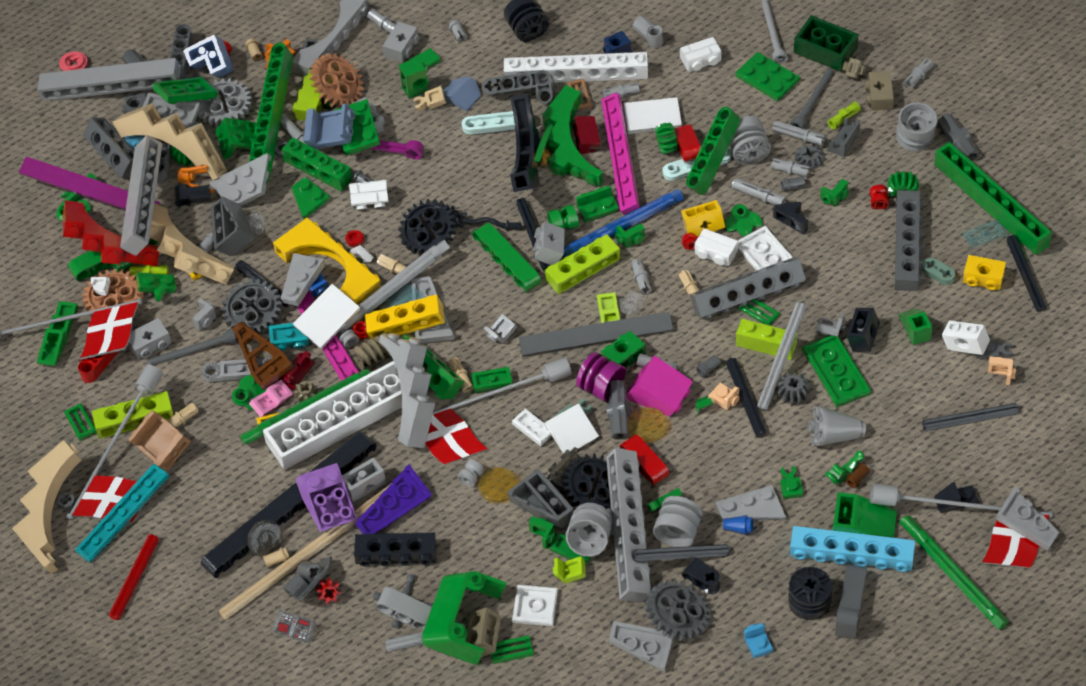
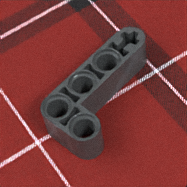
(518, 87)
(851, 601)

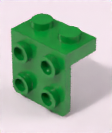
(234, 134)

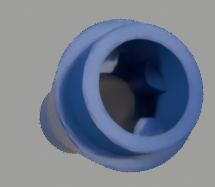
(739, 524)

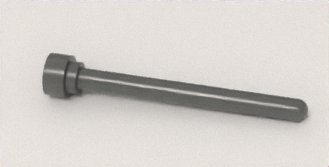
(799, 121)
(228, 337)

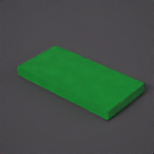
(836, 370)

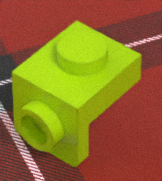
(569, 570)

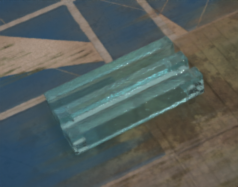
(985, 236)

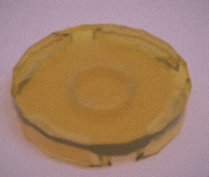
(648, 430)
(495, 484)

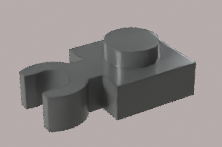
(995, 350)

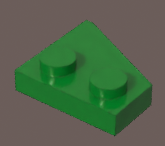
(308, 197)

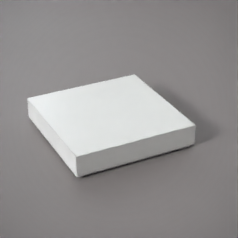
(571, 429)
(535, 605)

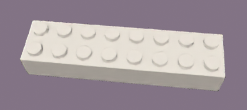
(335, 416)

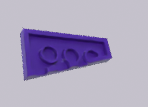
(397, 500)

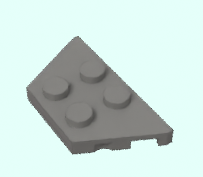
(244, 182)

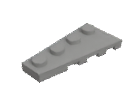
(435, 333)

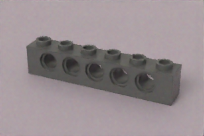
(907, 241)
(702, 298)

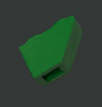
(916, 325)

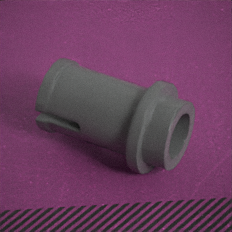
(359, 177)
(792, 183)
(704, 368)

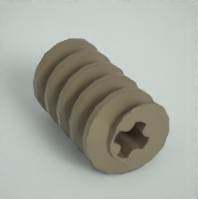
(370, 351)

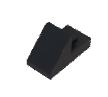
(789, 215)
(951, 493)

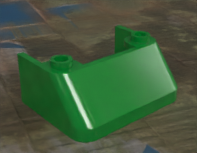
(440, 629)

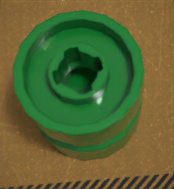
(565, 218)

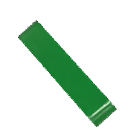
(713, 150)
(507, 257)
(90, 263)

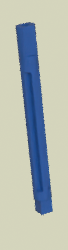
(626, 221)

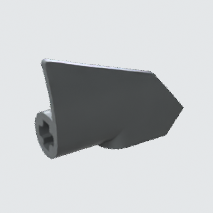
(308, 578)

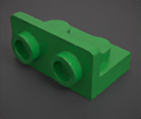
(596, 204)

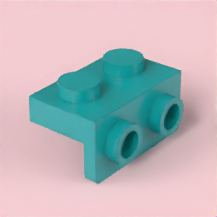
(287, 336)

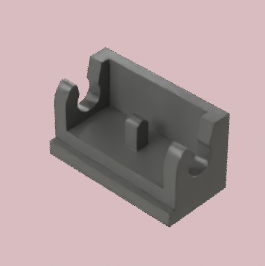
(845, 138)

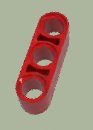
(687, 142)
(92, 367)
(649, 463)

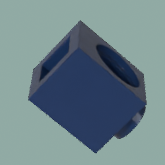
(617, 43)

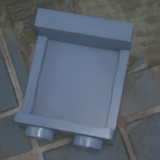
(329, 127)

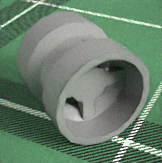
(471, 473)

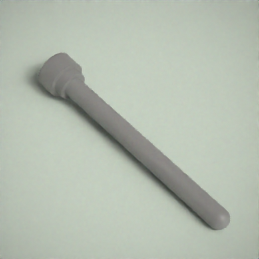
(779, 55)

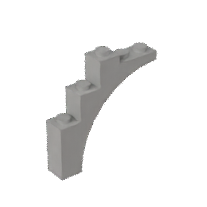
(414, 383)

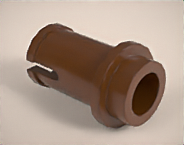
(854, 479)

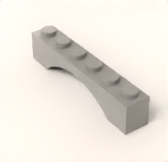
(350, 14)

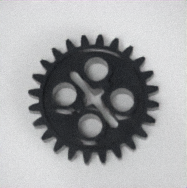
(442, 218)
(575, 478)

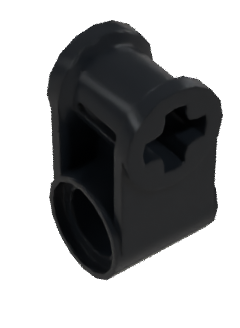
(702, 576)

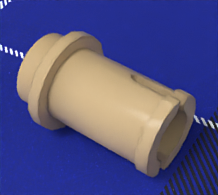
(252, 46)
(276, 557)

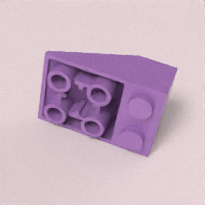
(326, 497)

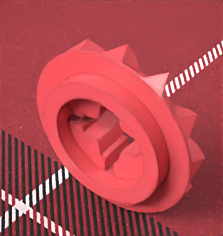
(73, 57)

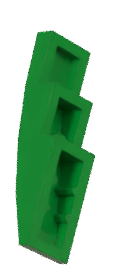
(57, 335)

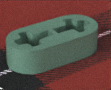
(938, 271)

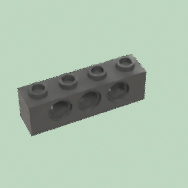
(110, 146)

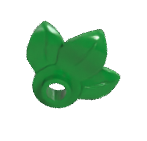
(742, 223)
(249, 390)

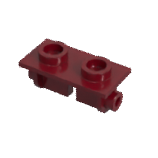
(302, 365)

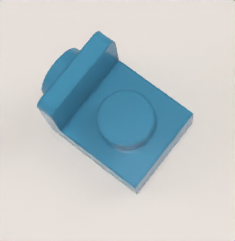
(757, 640)

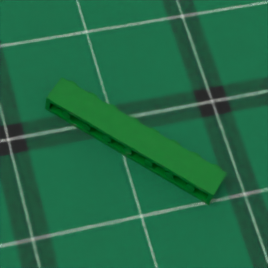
(992, 198)

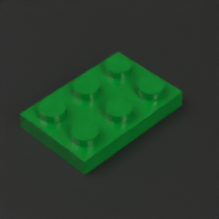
(767, 76)
(185, 90)
(364, 129)

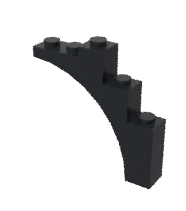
(525, 172)

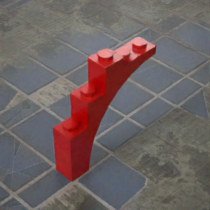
(94, 237)

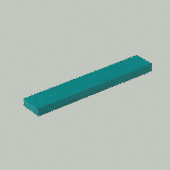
(122, 513)

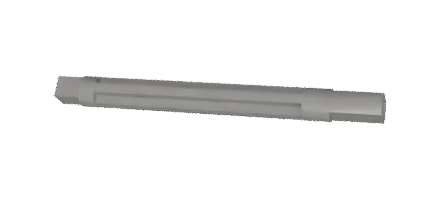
(397, 282)

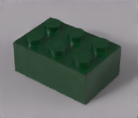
(825, 43)

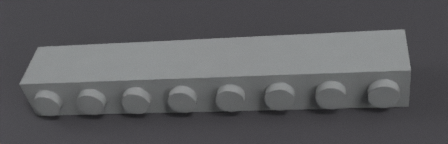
(106, 79)
(141, 195)

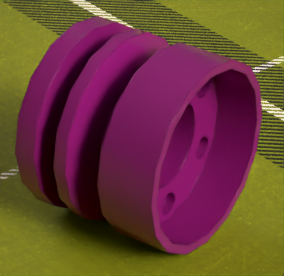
(597, 374)

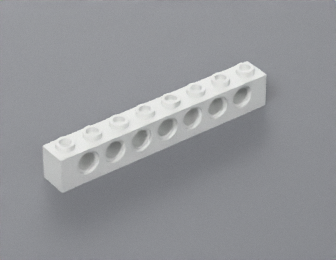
(576, 67)

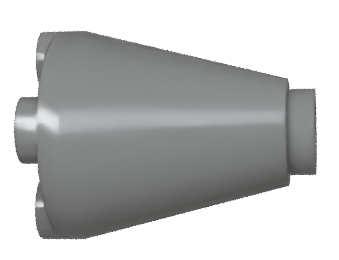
(834, 427)

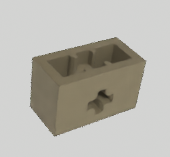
(880, 91)

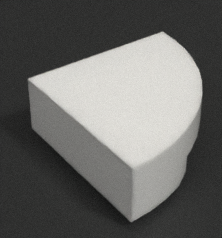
(360, 252)
(100, 285)

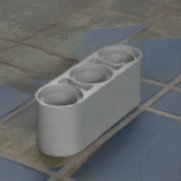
(403, 608)

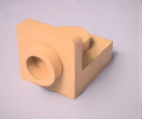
(725, 396)

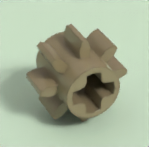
(854, 68)
(305, 390)

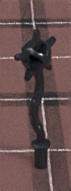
(460, 219)

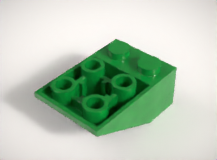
(858, 516)

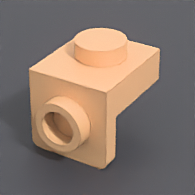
(1002, 366)

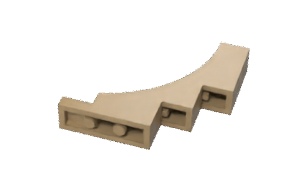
(190, 141)
(36, 526)

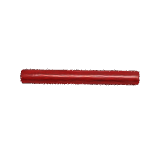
(133, 577)

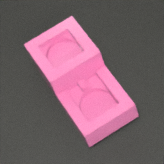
(271, 399)

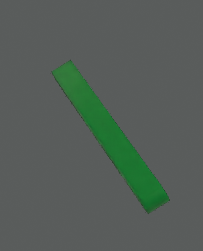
(272, 103)

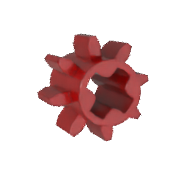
(325, 594)

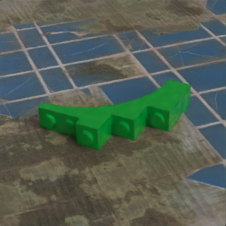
(565, 155)

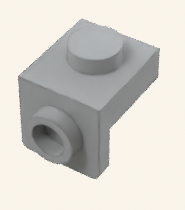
(205, 316)
(831, 327)
(501, 329)

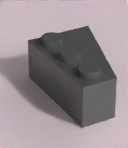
(230, 227)
(542, 500)

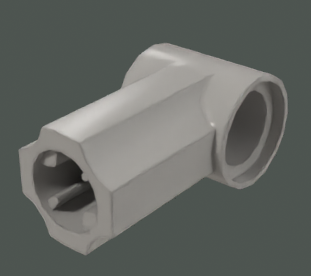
(650, 32)

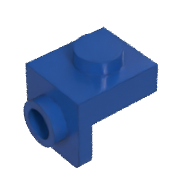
(319, 286)

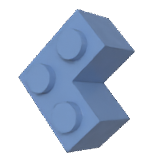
(210, 53)

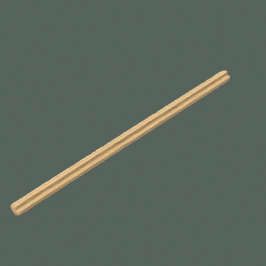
(293, 562)

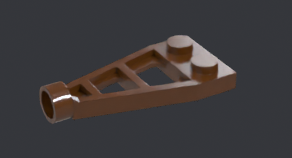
(270, 370)

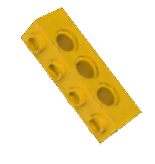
(406, 317)

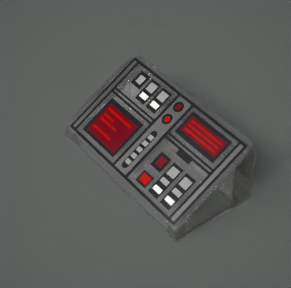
(294, 626)

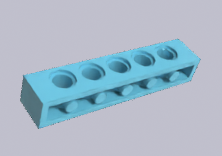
(852, 541)

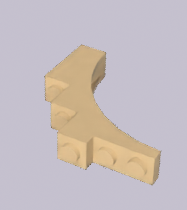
(186, 254)

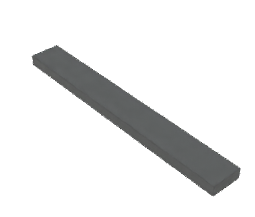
(594, 334)

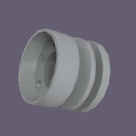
(916, 126)
(750, 141)
(677, 521)
(589, 529)

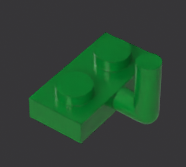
(156, 283)

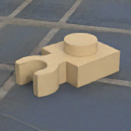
(432, 99)

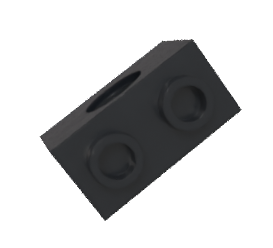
(863, 329)

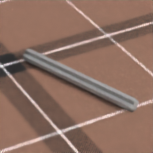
(781, 356)

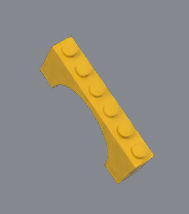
(309, 239)

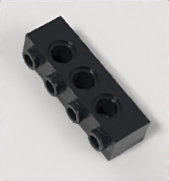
(403, 542)

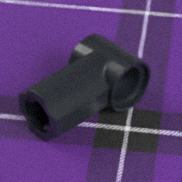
(186, 195)

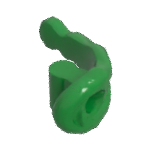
(838, 474)

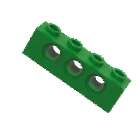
(317, 164)
(450, 381)

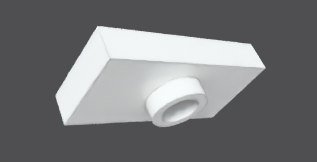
(532, 427)

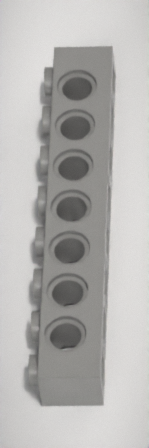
(628, 524)

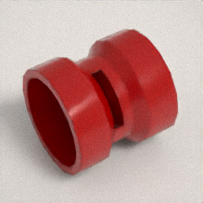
(879, 197)

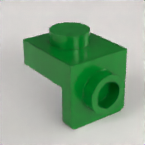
(834, 196)
(630, 237)
(543, 528)

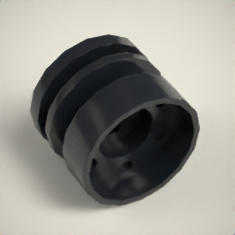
(526, 19)
(810, 593)

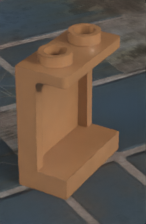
(159, 440)

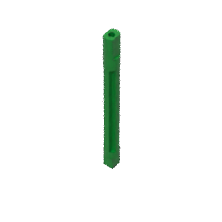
(257, 431)
(966, 585)

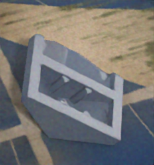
(462, 92)

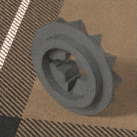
(802, 158)

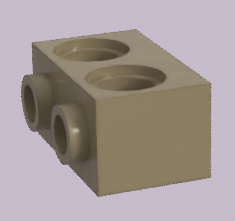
(483, 630)

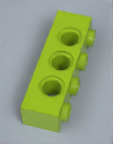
(582, 264)
(107, 425)

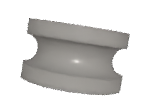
(349, 339)

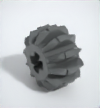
(793, 388)

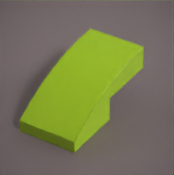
(608, 307)

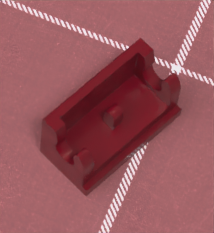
(586, 134)

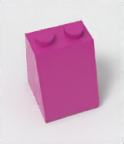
(659, 387)

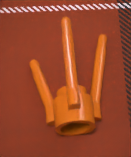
(186, 175)

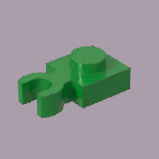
(790, 486)
(657, 503)

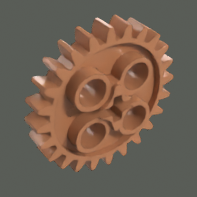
(336, 80)
(121, 290)

